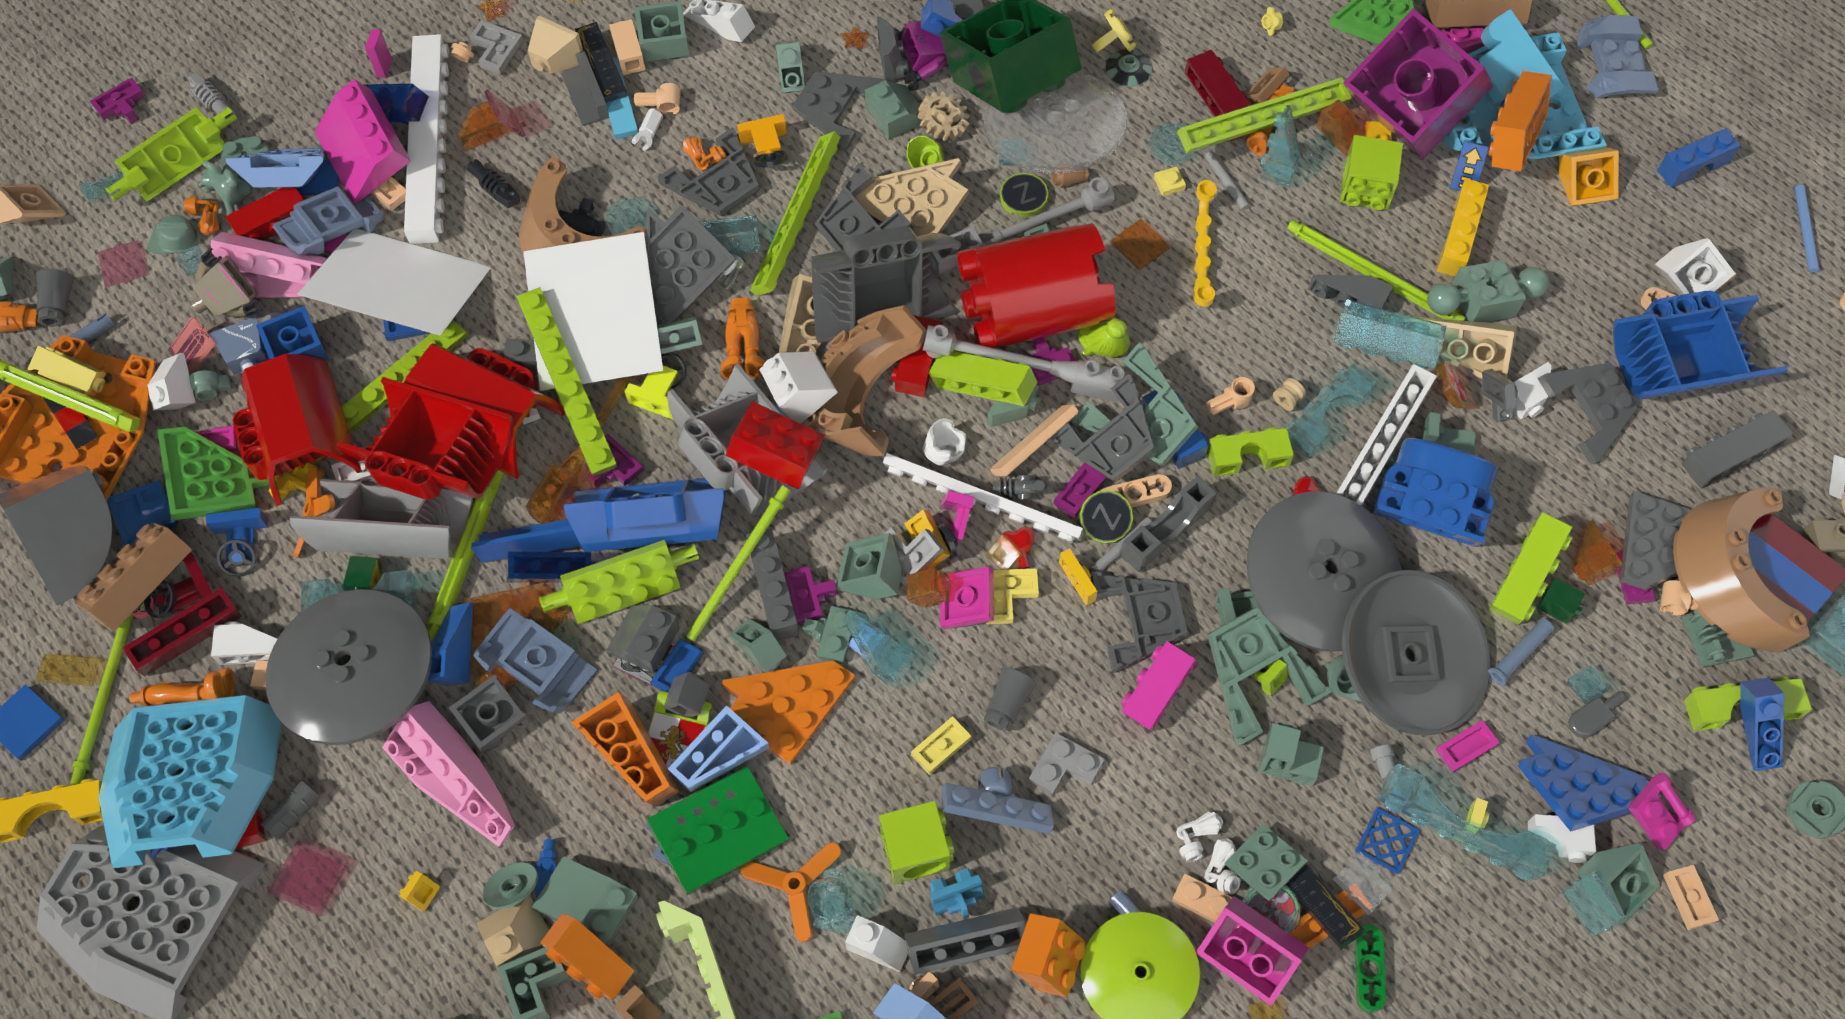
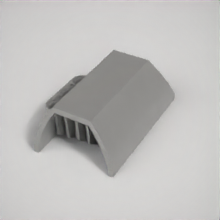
(707, 437)
(385, 521)

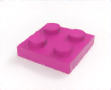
(970, 599)

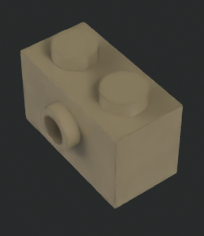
(1827, 536)

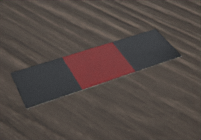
(73, 423)

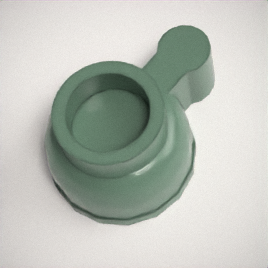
(208, 382)

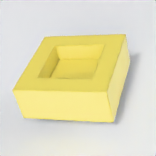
(1169, 181)
(1477, 813)

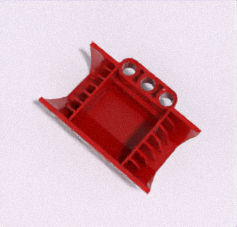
(481, 382)
(290, 418)
(434, 444)

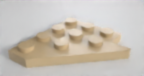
(922, 194)

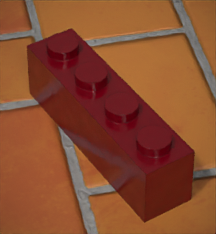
(1215, 84)
(181, 632)

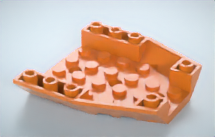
(36, 441)

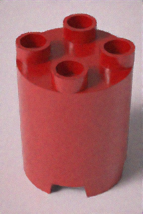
(1035, 286)

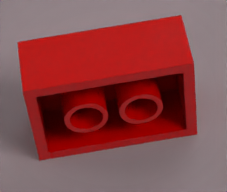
(774, 445)

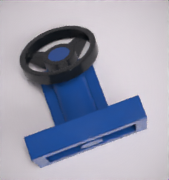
(240, 536)

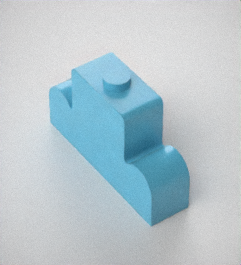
(1511, 55)

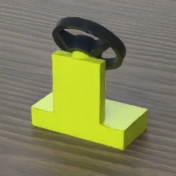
(654, 389)

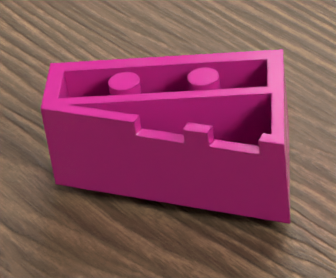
(1158, 685)

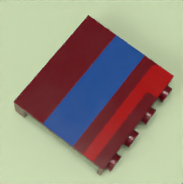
(1792, 566)

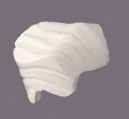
(944, 442)

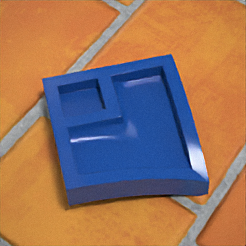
(140, 507)

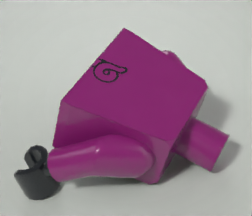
(924, 52)

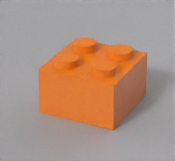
(1048, 955)

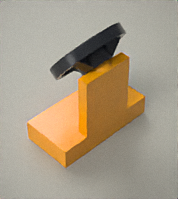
(765, 136)

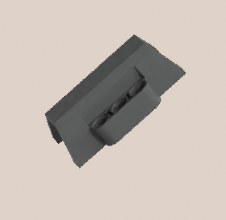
(877, 274)

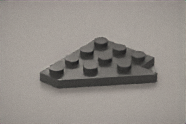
(681, 262)
(1649, 541)

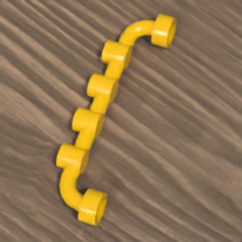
(1204, 293)

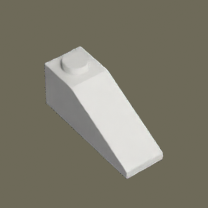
(240, 644)

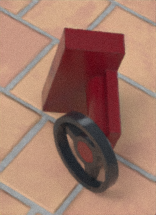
(180, 594)

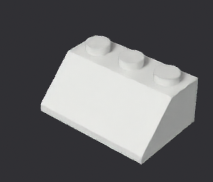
(798, 383)

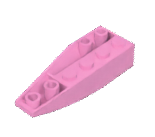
(267, 266)
(448, 771)

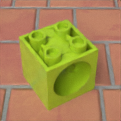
(1371, 172)
(916, 842)

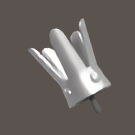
(733, 271)

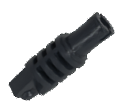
(494, 184)

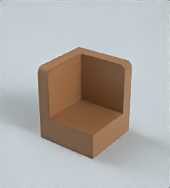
(636, 1006)

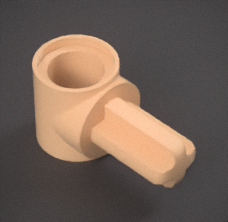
(665, 98)
(1231, 398)
(1675, 599)

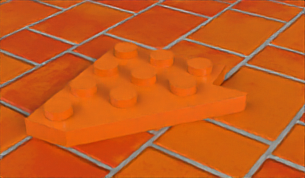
(789, 703)

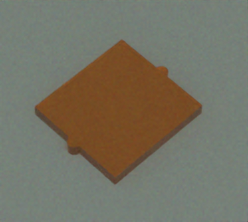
(1140, 244)

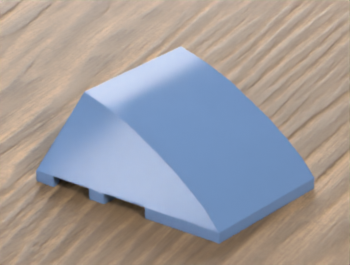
(278, 167)

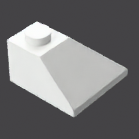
(1695, 267)

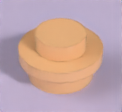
(462, 51)

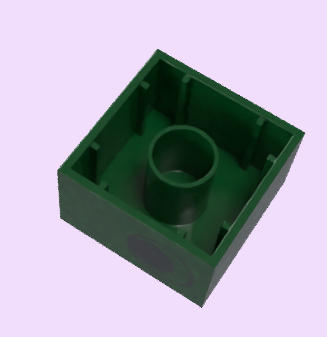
(1011, 52)

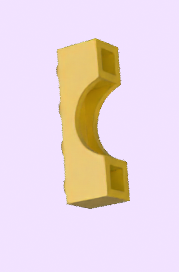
(1463, 227)
(78, 800)

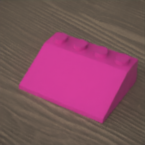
(360, 141)

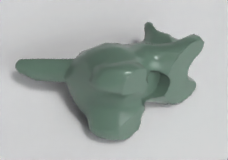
(226, 184)

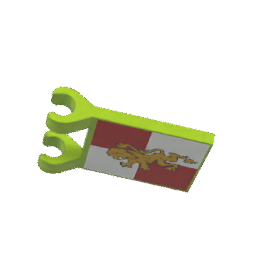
(674, 732)

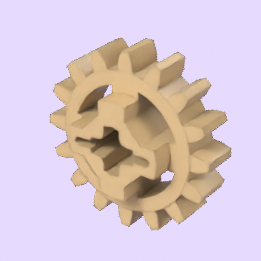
(943, 116)

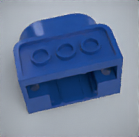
(1438, 491)

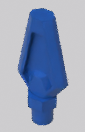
(546, 865)

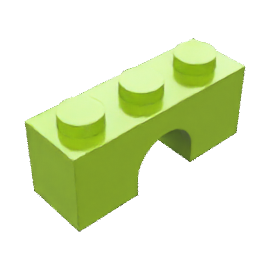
(1269, 445)

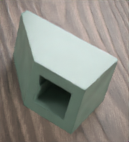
(790, 66)

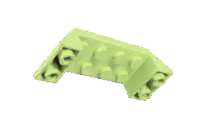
(682, 925)

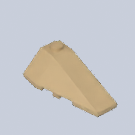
(799, 322)
(1478, 345)

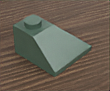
(870, 568)
(1625, 875)

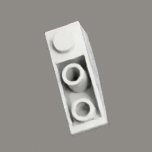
(723, 18)

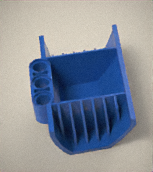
(1686, 347)
(664, 511)

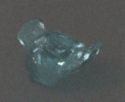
(831, 903)

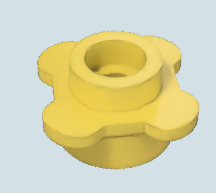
(1272, 20)

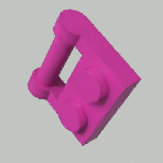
(1655, 817)

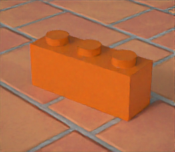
(586, 957)

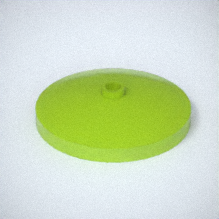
(1145, 942)

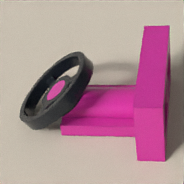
(961, 505)

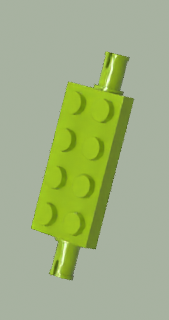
(170, 154)
(620, 581)

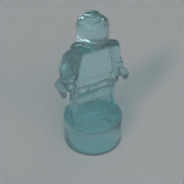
(91, 190)

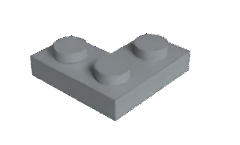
(500, 45)
(917, 554)
(1063, 757)

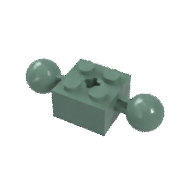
(1488, 291)

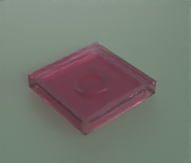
(308, 878)

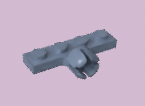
(996, 803)

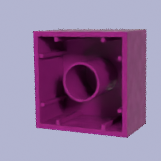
(1418, 83)

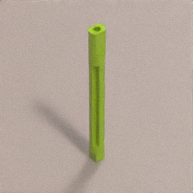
(68, 397)
(462, 556)

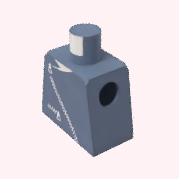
(240, 345)

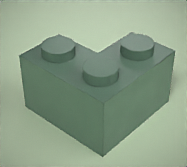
(1288, 757)
(525, 981)

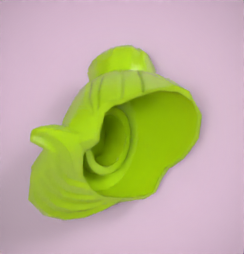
(924, 151)
(1105, 339)

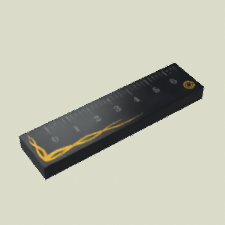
(601, 62)
(1325, 907)

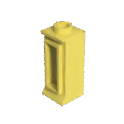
(67, 371)

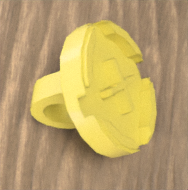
(1118, 30)

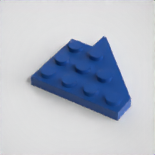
(1578, 785)

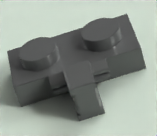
(1501, 392)

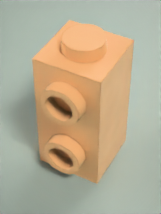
(627, 47)

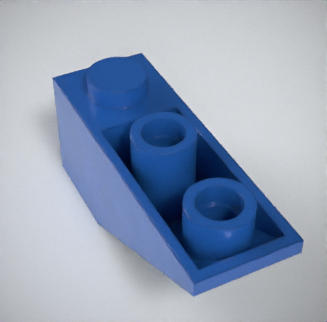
(452, 647)
(1763, 722)

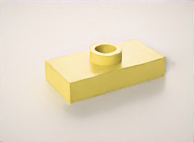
(941, 745)

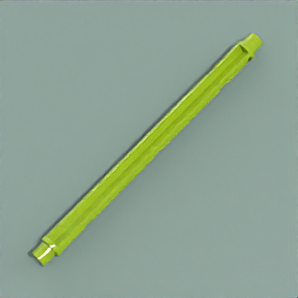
(1365, 267)

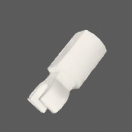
(648, 128)

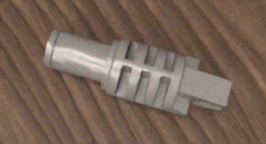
(208, 94)

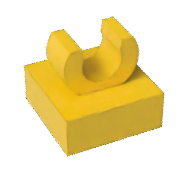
(419, 891)

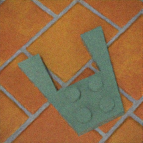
(1166, 414)
(1243, 649)

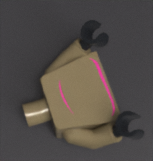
(223, 288)

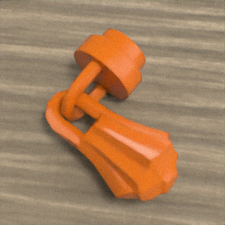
(694, 149)
(209, 220)

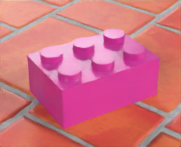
(1252, 950)

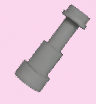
(1383, 757)

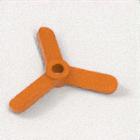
(315, 503)
(797, 897)

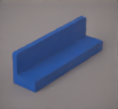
(532, 538)

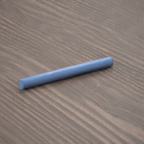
(1806, 227)

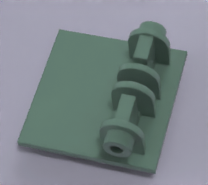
(1711, 642)
(1266, 862)

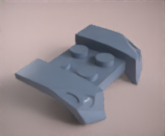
(1616, 56)
(324, 219)
(535, 660)

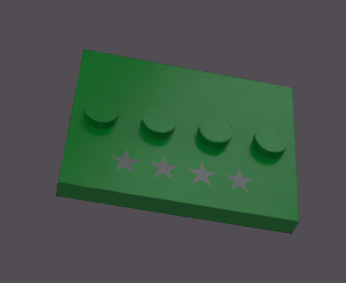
(717, 830)

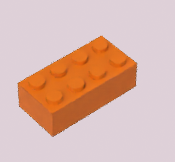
(1520, 120)

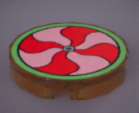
(1453, 385)

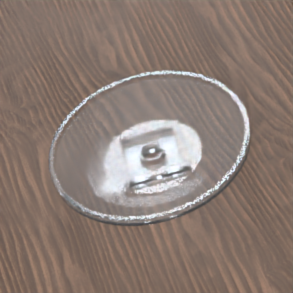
(1067, 141)

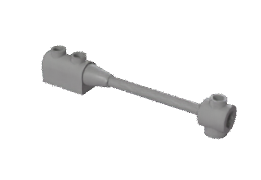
(1093, 197)
(1086, 377)

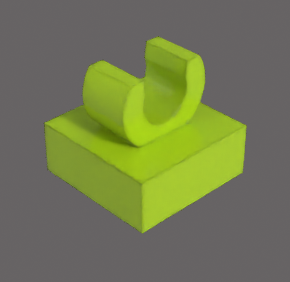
(1273, 677)

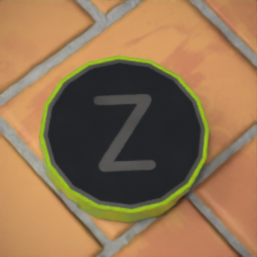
(1024, 195)
(1106, 516)

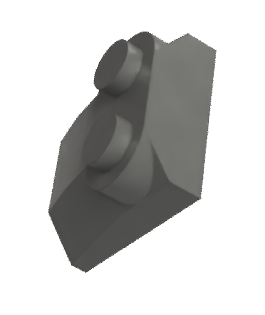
(890, 51)
(488, 713)

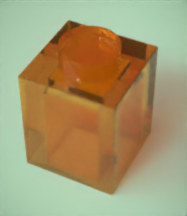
(928, 588)

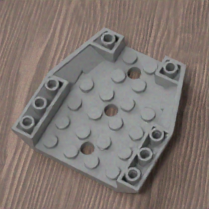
(138, 952)

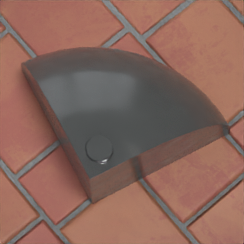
(62, 527)

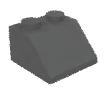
(644, 636)

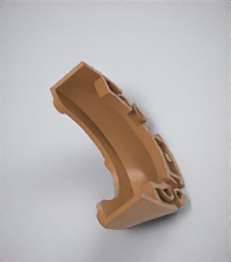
(541, 222)
(854, 366)
(1719, 574)

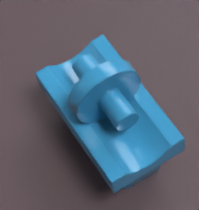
(958, 895)

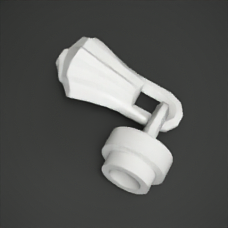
(1207, 824)
(1227, 880)

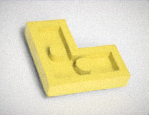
(1009, 585)

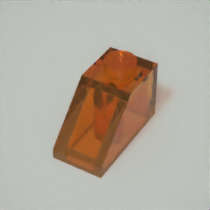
(1339, 125)
(480, 126)
(1595, 556)

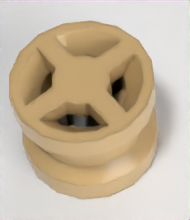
(1289, 394)

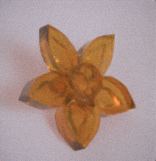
(491, 8)
(854, 38)

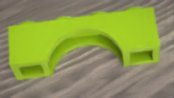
(1713, 707)

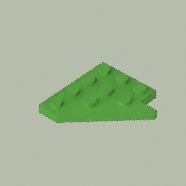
(1371, 18)
(203, 476)

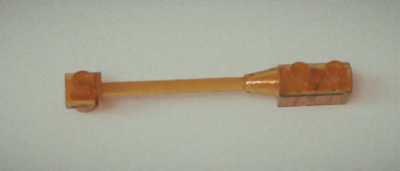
(561, 480)

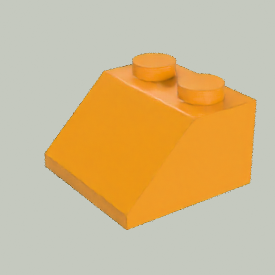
(1590, 175)

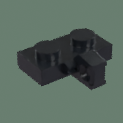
(583, 219)

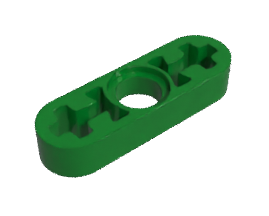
(1363, 990)

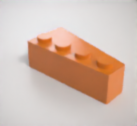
(627, 746)

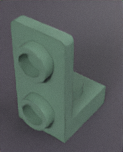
(1454, 438)

